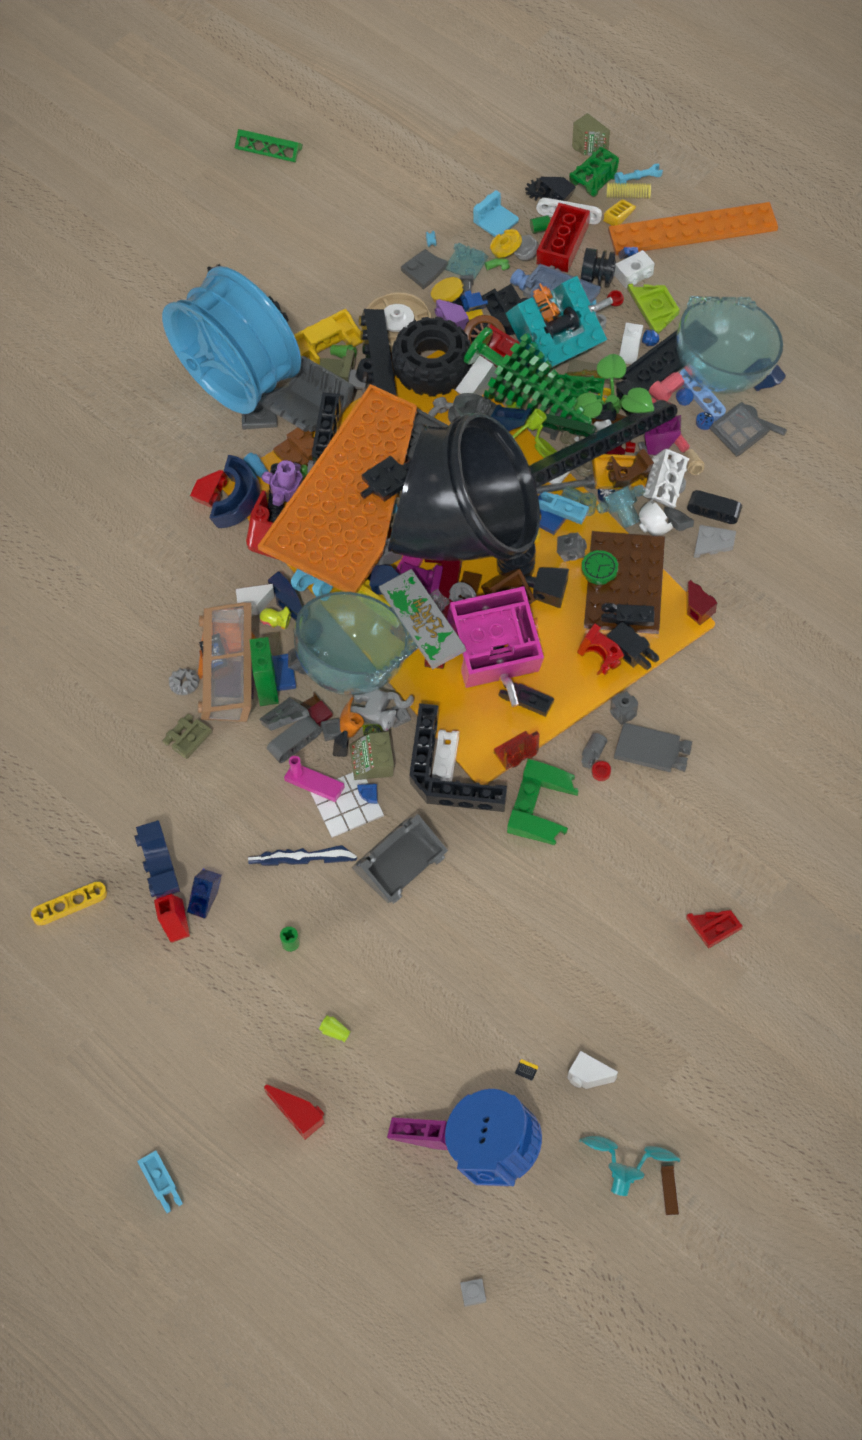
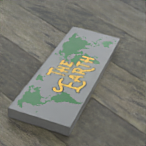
(422, 619)

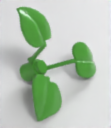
(636, 401)

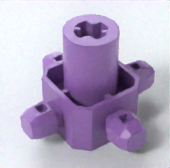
(284, 481)

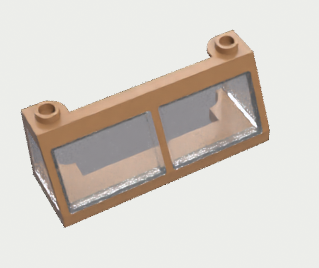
(226, 663)

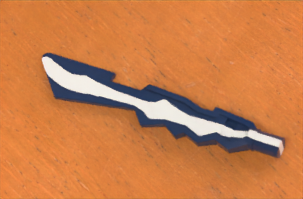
(301, 856)

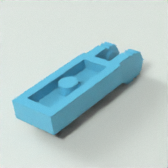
(563, 507)
(159, 1179)

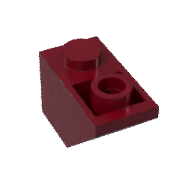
(699, 604)

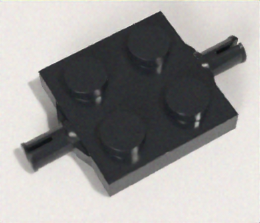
(385, 478)

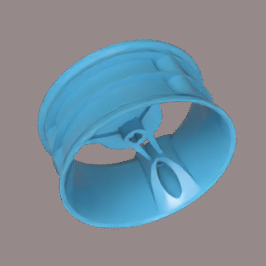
(232, 339)

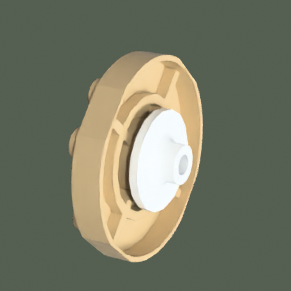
(399, 312)

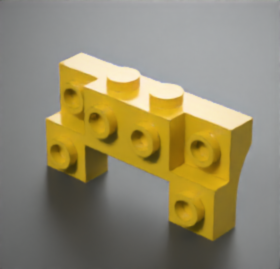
(327, 333)

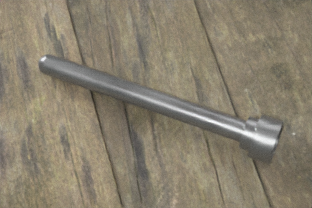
(588, 482)

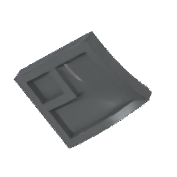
(424, 268)

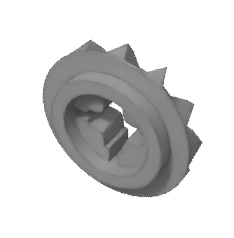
(461, 589)
(189, 686)

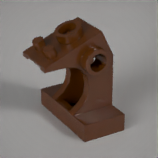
(639, 470)

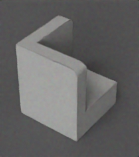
(357, 384)

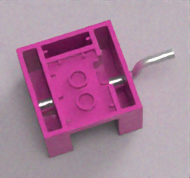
(489, 624)

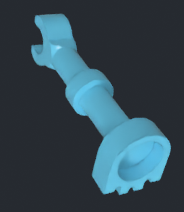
(637, 174)

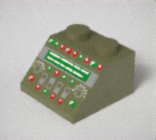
(589, 135)
(372, 756)

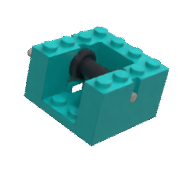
(552, 336)

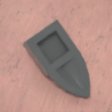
(678, 519)

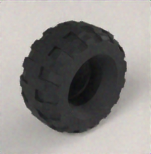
(431, 375)

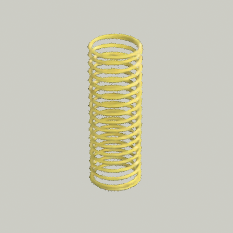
(610, 189)

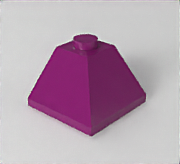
(663, 436)

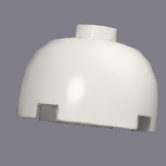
(653, 519)

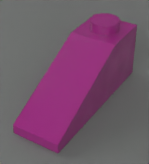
(418, 1132)

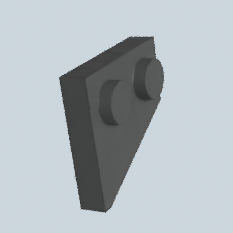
(284, 714)

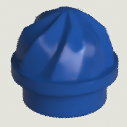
(650, 338)
(684, 396)

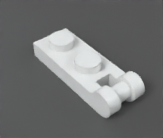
(445, 755)

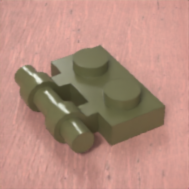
(192, 737)

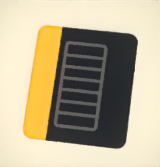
(526, 1069)

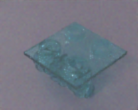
(466, 260)

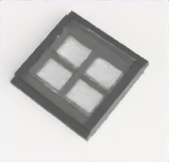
(739, 429)

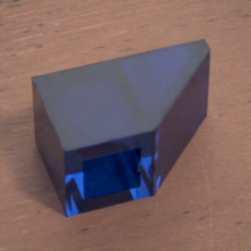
(203, 893)

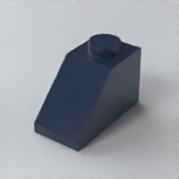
(381, 575)

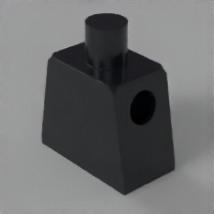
(549, 585)

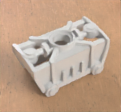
(659, 474)

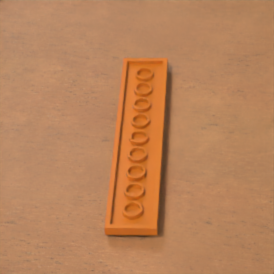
(694, 228)

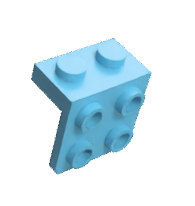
(493, 216)

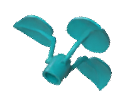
(623, 1174)

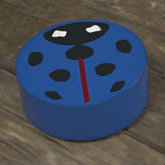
(704, 420)

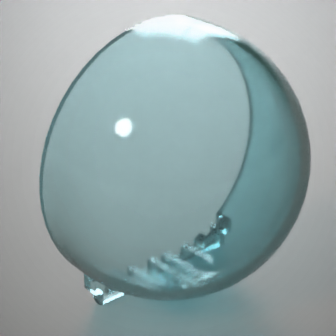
(727, 343)
(350, 642)

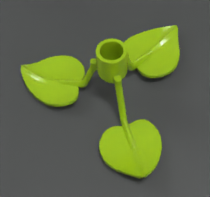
(534, 422)

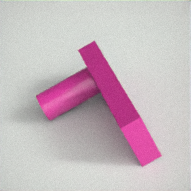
(312, 780)

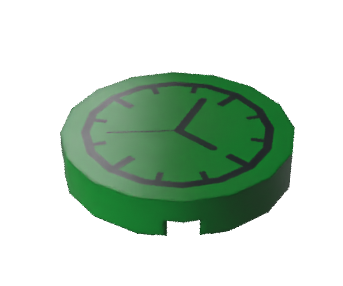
(599, 567)

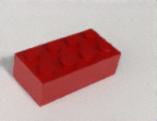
(563, 237)

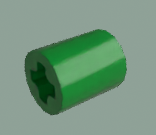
(539, 224)
(289, 939)

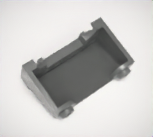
(400, 858)

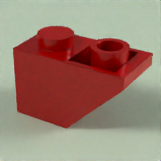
(209, 487)
(172, 917)

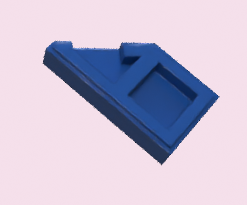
(627, 252)

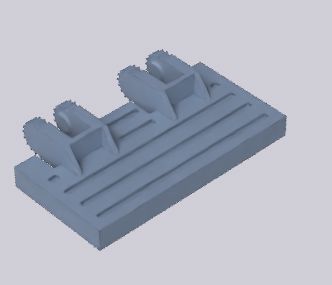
(553, 278)

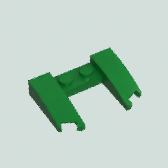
(522, 820)

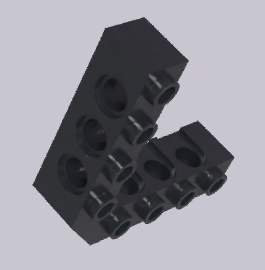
(327, 423)
(446, 792)

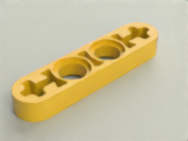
(70, 906)

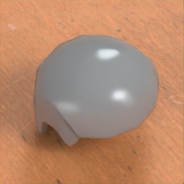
(527, 249)

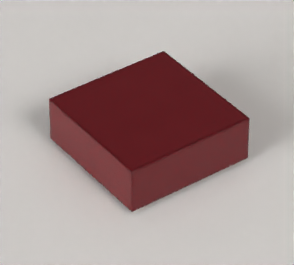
(320, 712)

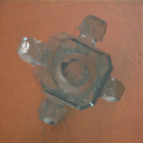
(622, 503)

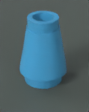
(255, 464)

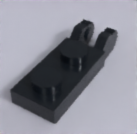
(628, 614)
(530, 699)

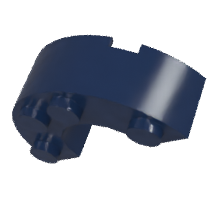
(242, 499)
(158, 860)

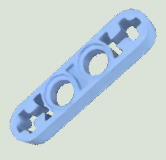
(704, 393)

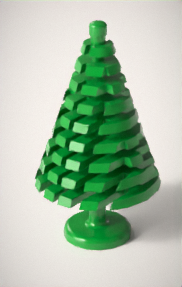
(525, 378)

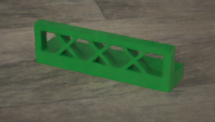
(269, 139)

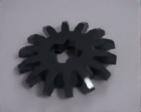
(532, 191)

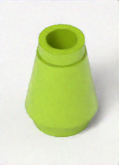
(333, 1028)

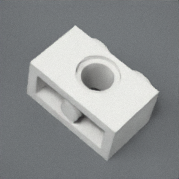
(634, 269)

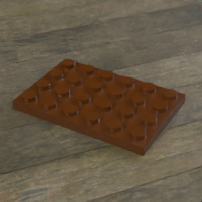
(637, 580)

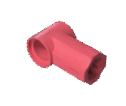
(664, 389)

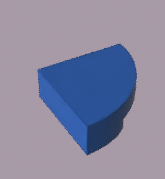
(368, 792)

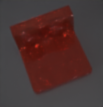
(518, 749)

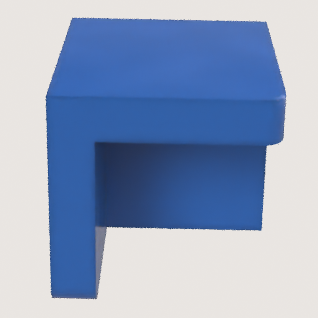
(472, 301)

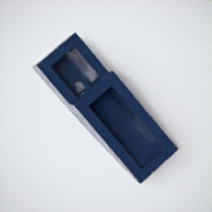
(285, 594)

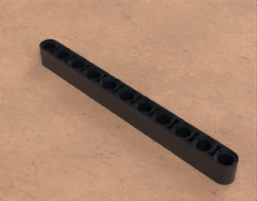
(601, 442)

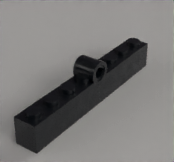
(377, 365)

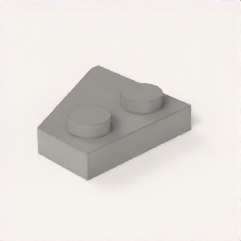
(714, 540)

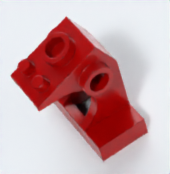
(602, 645)

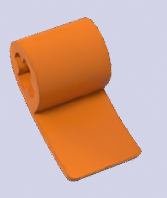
(350, 721)

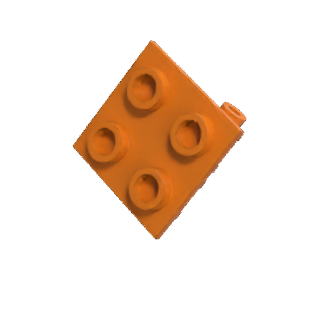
(546, 295)

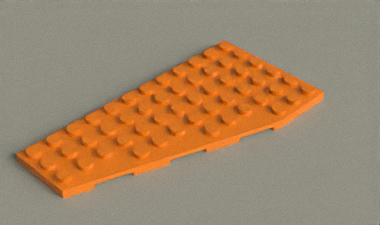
(326, 521)

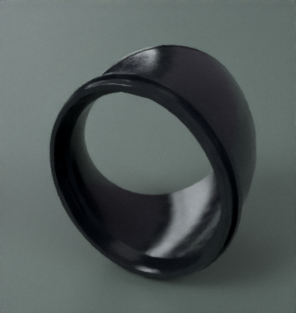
(466, 495)

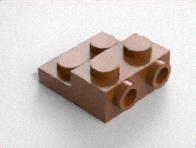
(296, 447)

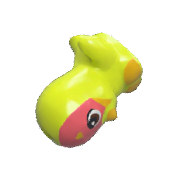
(274, 618)

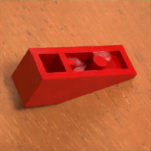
(299, 1112)

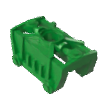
(601, 171)
(581, 385)

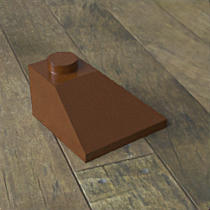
(508, 581)

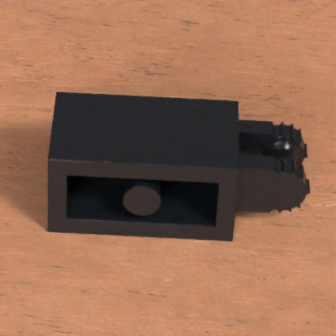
(633, 646)

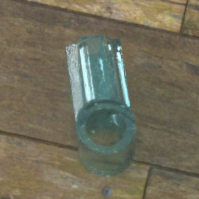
(580, 497)

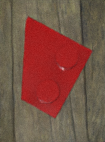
(714, 926)

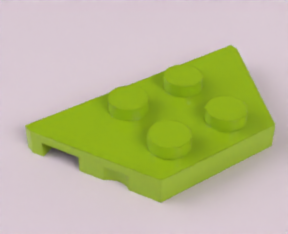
(655, 305)

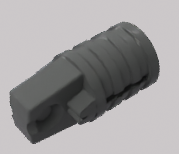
(593, 749)

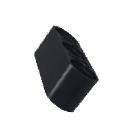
(714, 507)

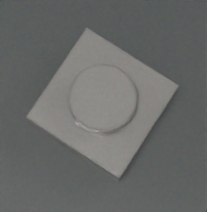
(473, 1292)

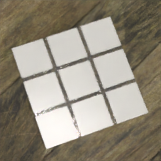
(349, 810)

